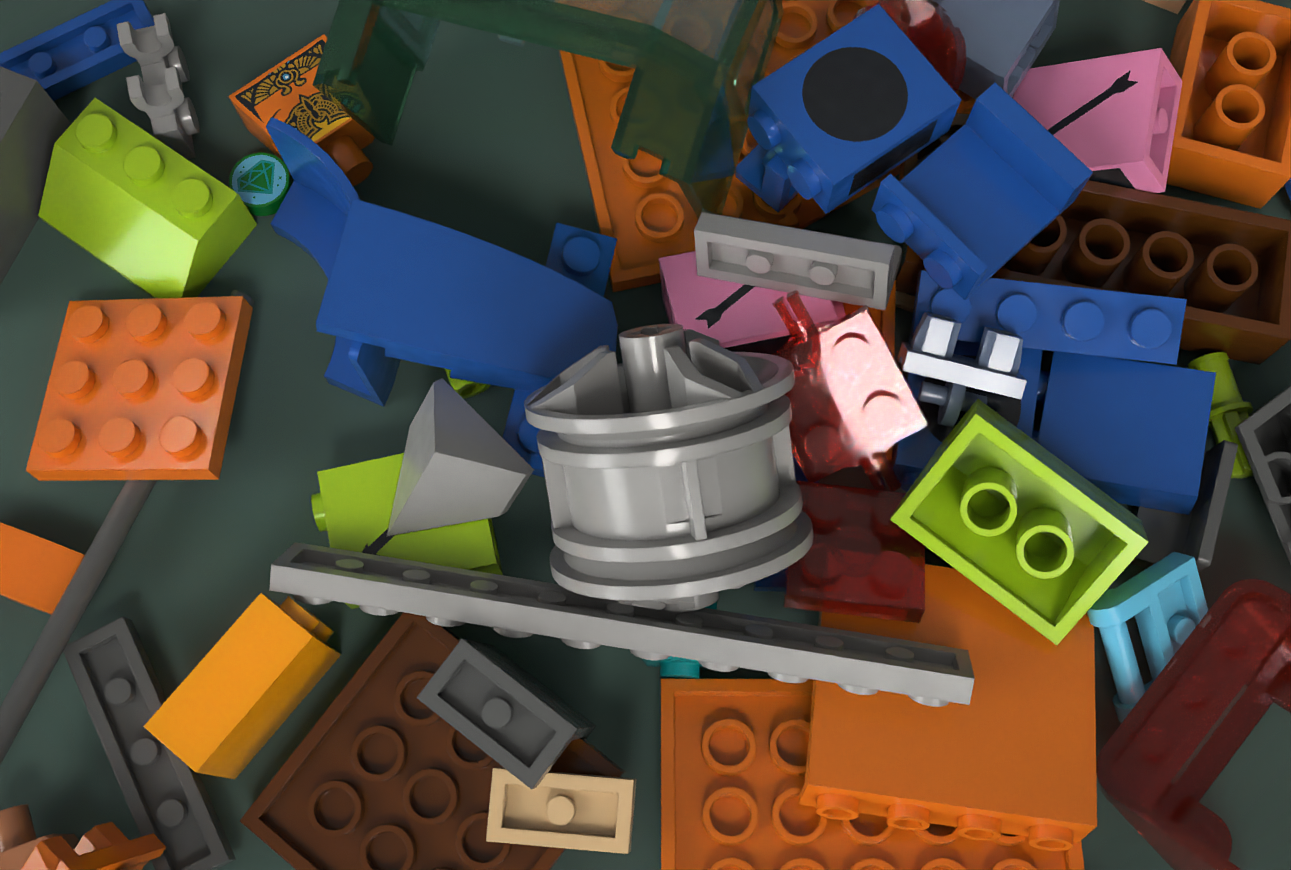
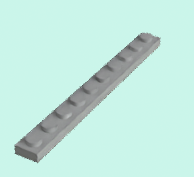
(711, 636)

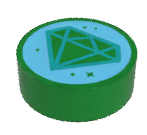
(261, 182)

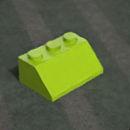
(141, 205)
(1019, 522)

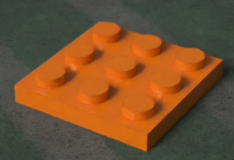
(141, 390)

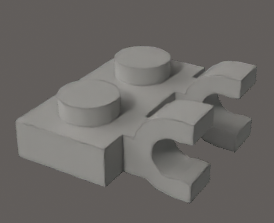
(161, 92)

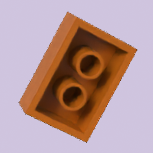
(1233, 100)

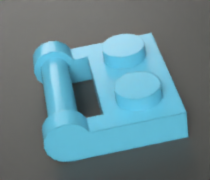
(1167, 609)

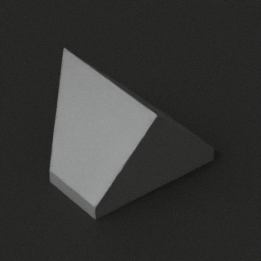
(453, 467)

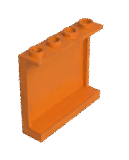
(992, 767)

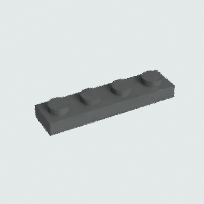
(156, 784)

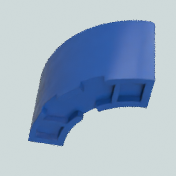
(314, 221)

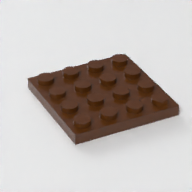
(392, 780)

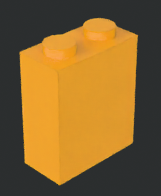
(245, 687)

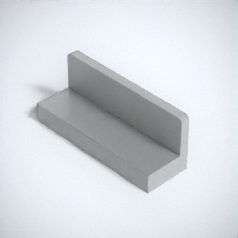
(796, 259)

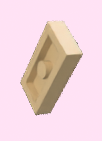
(563, 811)

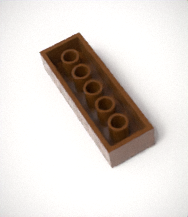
(1147, 243)

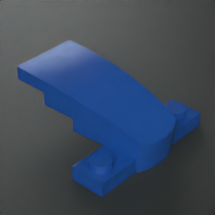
(471, 304)

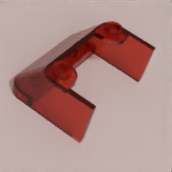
(1197, 721)

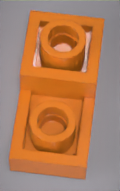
(34, 568)

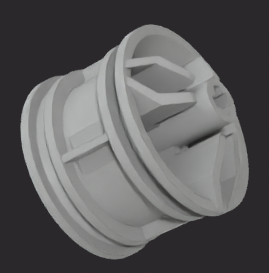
(669, 470)

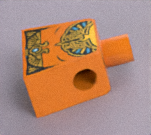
(290, 97)

